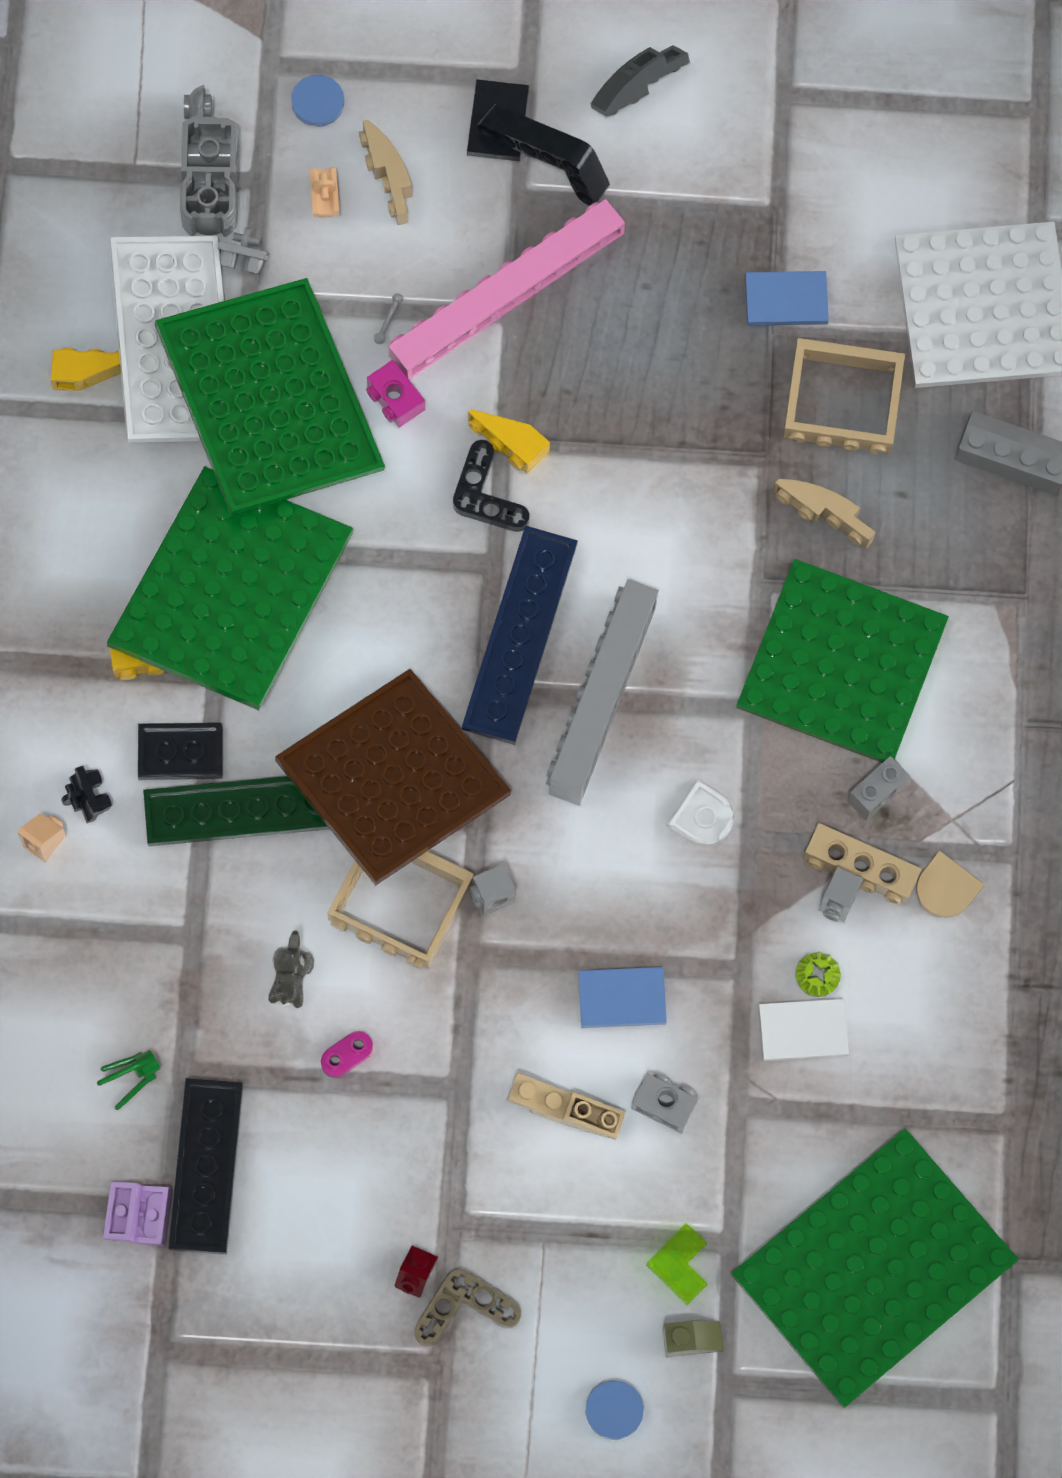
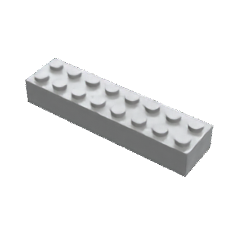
(603, 691)

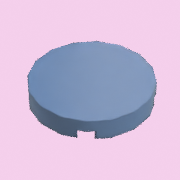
(317, 100)
(614, 1410)

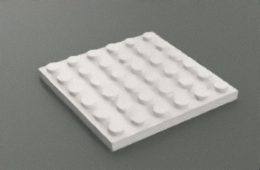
(982, 303)

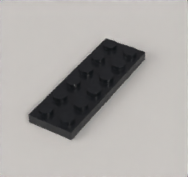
(206, 1166)

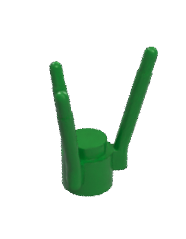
(141, 1063)

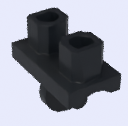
(81, 794)

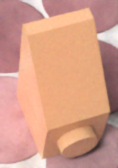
(42, 835)

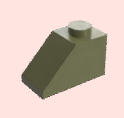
(692, 1338)

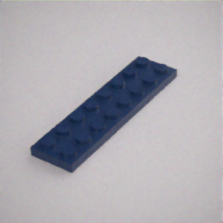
(519, 635)

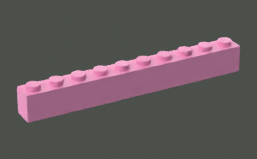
(506, 289)

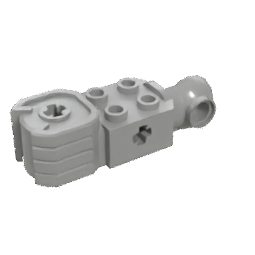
(207, 168)

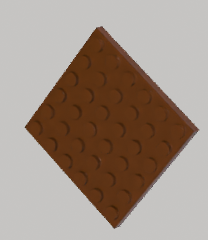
(392, 776)

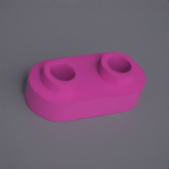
(347, 1054)

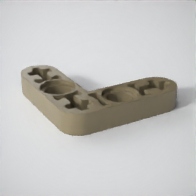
(456, 1299)

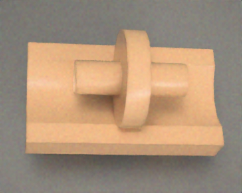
(324, 192)

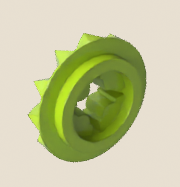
(813, 985)

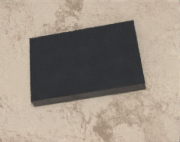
(504, 94)
(179, 751)

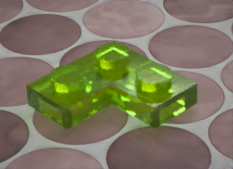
(672, 1266)

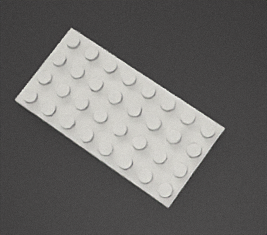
(150, 283)

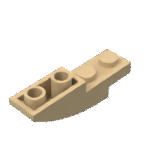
(389, 168)
(817, 502)
(565, 1107)

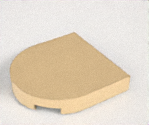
(946, 887)

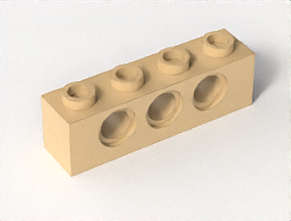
(878, 862)

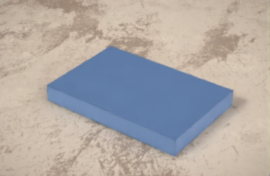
(786, 298)
(622, 997)

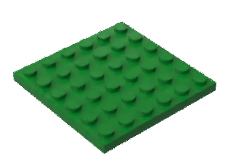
(842, 662)

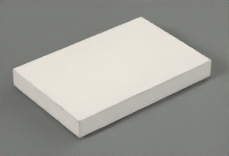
(803, 1030)

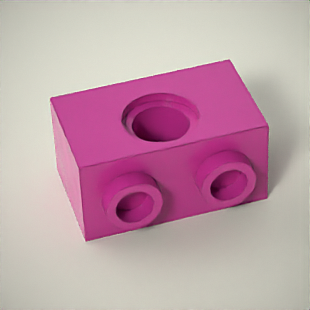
(392, 379)

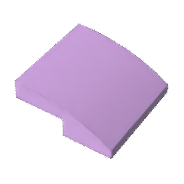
(137, 1213)

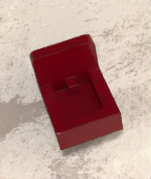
(415, 1271)

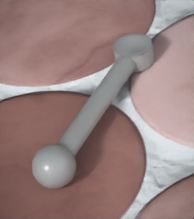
(379, 338)

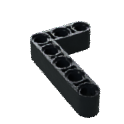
(550, 146)

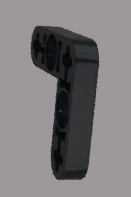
(474, 493)

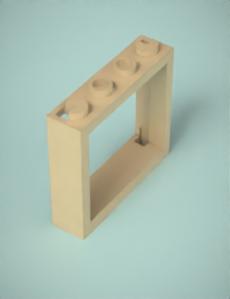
(846, 356)
(391, 946)

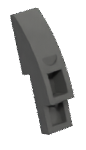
(631, 79)

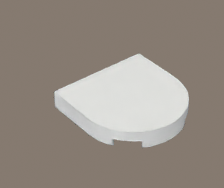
(703, 816)

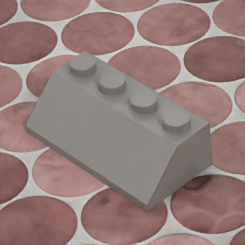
(1012, 453)

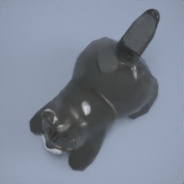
(290, 967)

